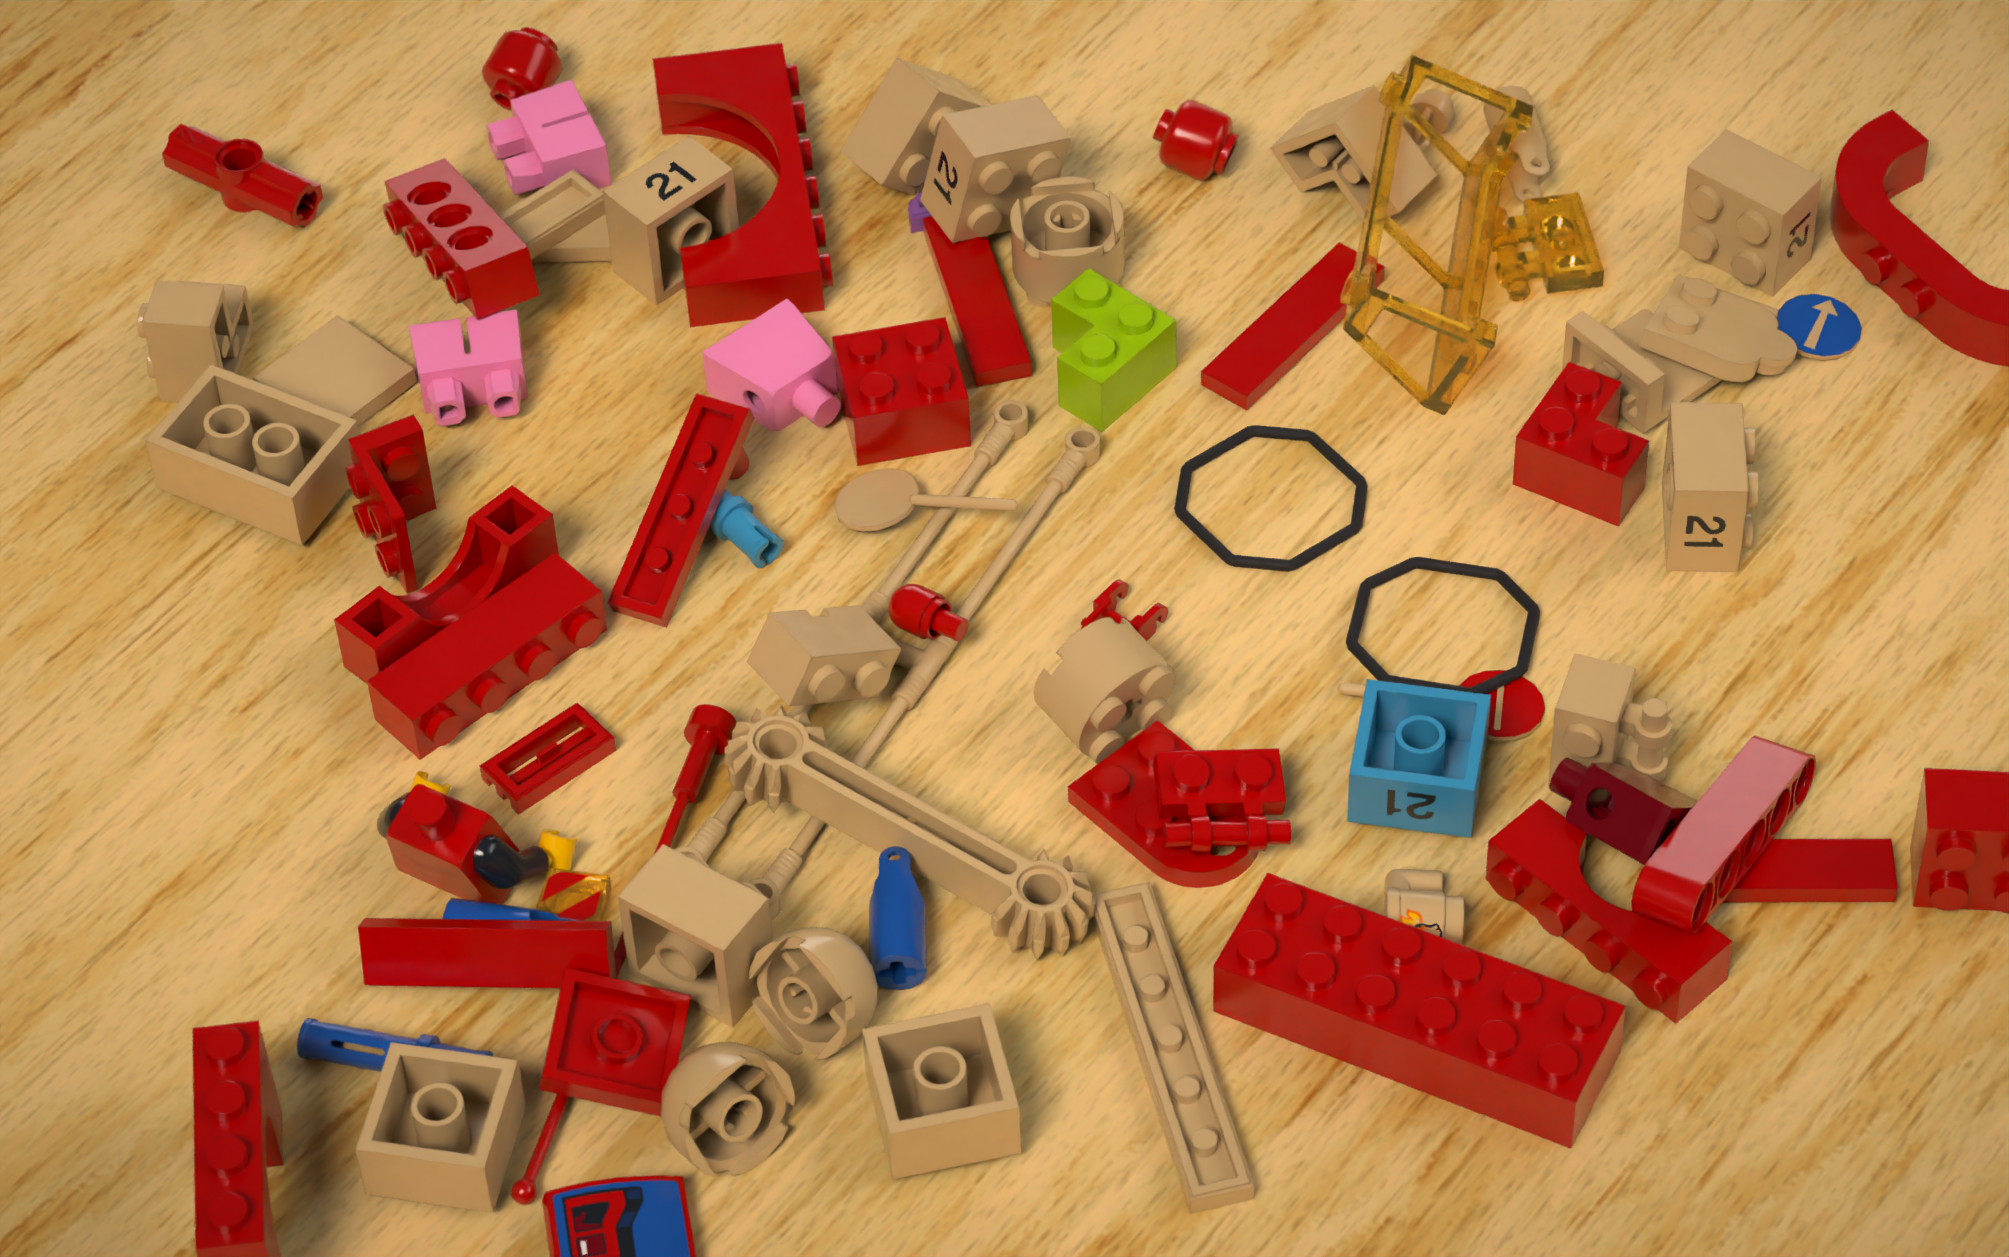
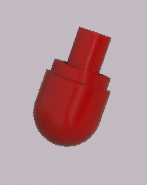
(925, 613)

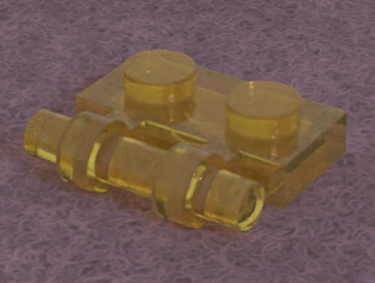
(1561, 243)

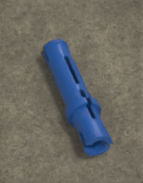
(326, 1042)

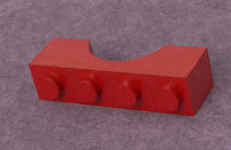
(497, 548)
(1541, 869)

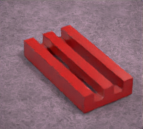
(554, 762)

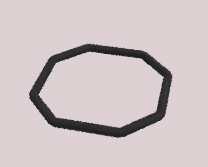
(1262, 562)
(1453, 568)

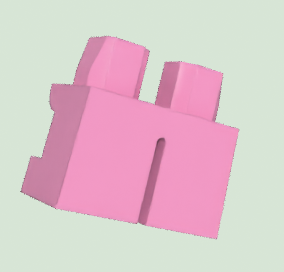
(554, 137)
(460, 380)

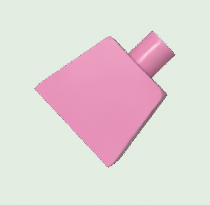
(775, 370)

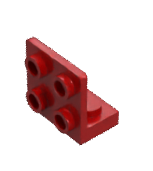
(393, 486)

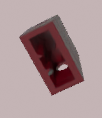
(1620, 805)

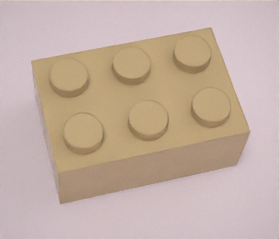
(253, 454)

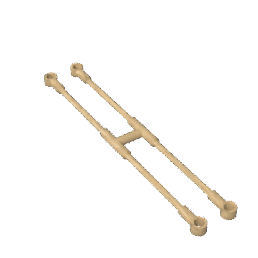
(925, 663)

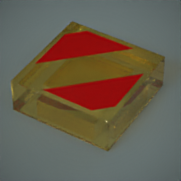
(575, 894)

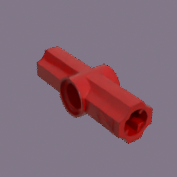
(242, 175)

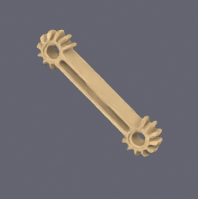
(789, 762)

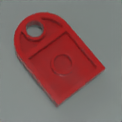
(1123, 803)

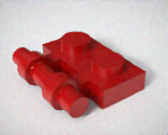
(1221, 784)

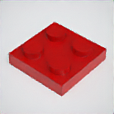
(614, 1041)

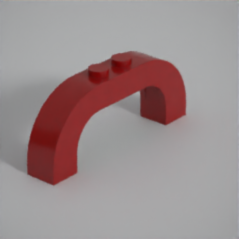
(1899, 256)

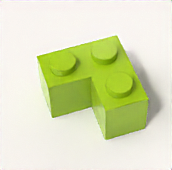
(1109, 347)

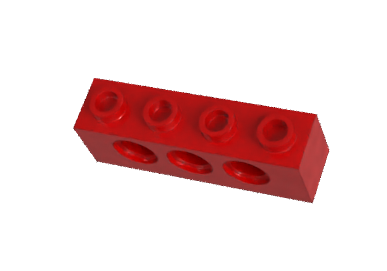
(460, 239)

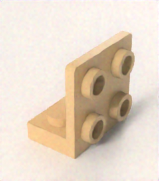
(1646, 377)

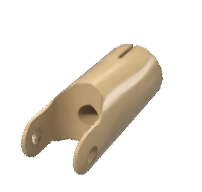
(1528, 146)

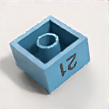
(1418, 758)

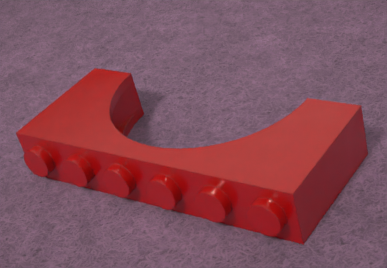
(774, 256)

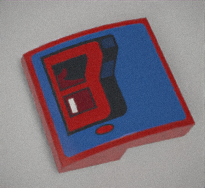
(619, 1218)

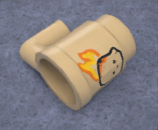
(1418, 901)

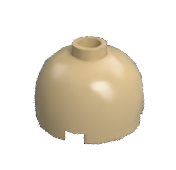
(814, 990)
(726, 1107)

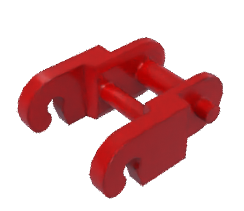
(1106, 604)

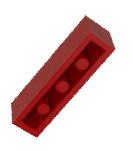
(487, 656)

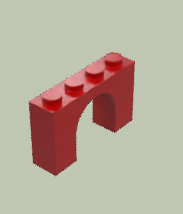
(234, 1141)

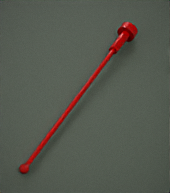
(708, 735)

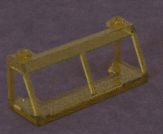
(1461, 335)

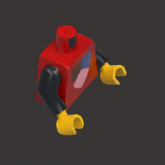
(463, 846)

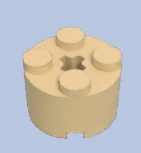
(1063, 233)
(1106, 687)

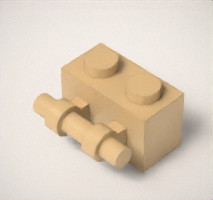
(1598, 715)

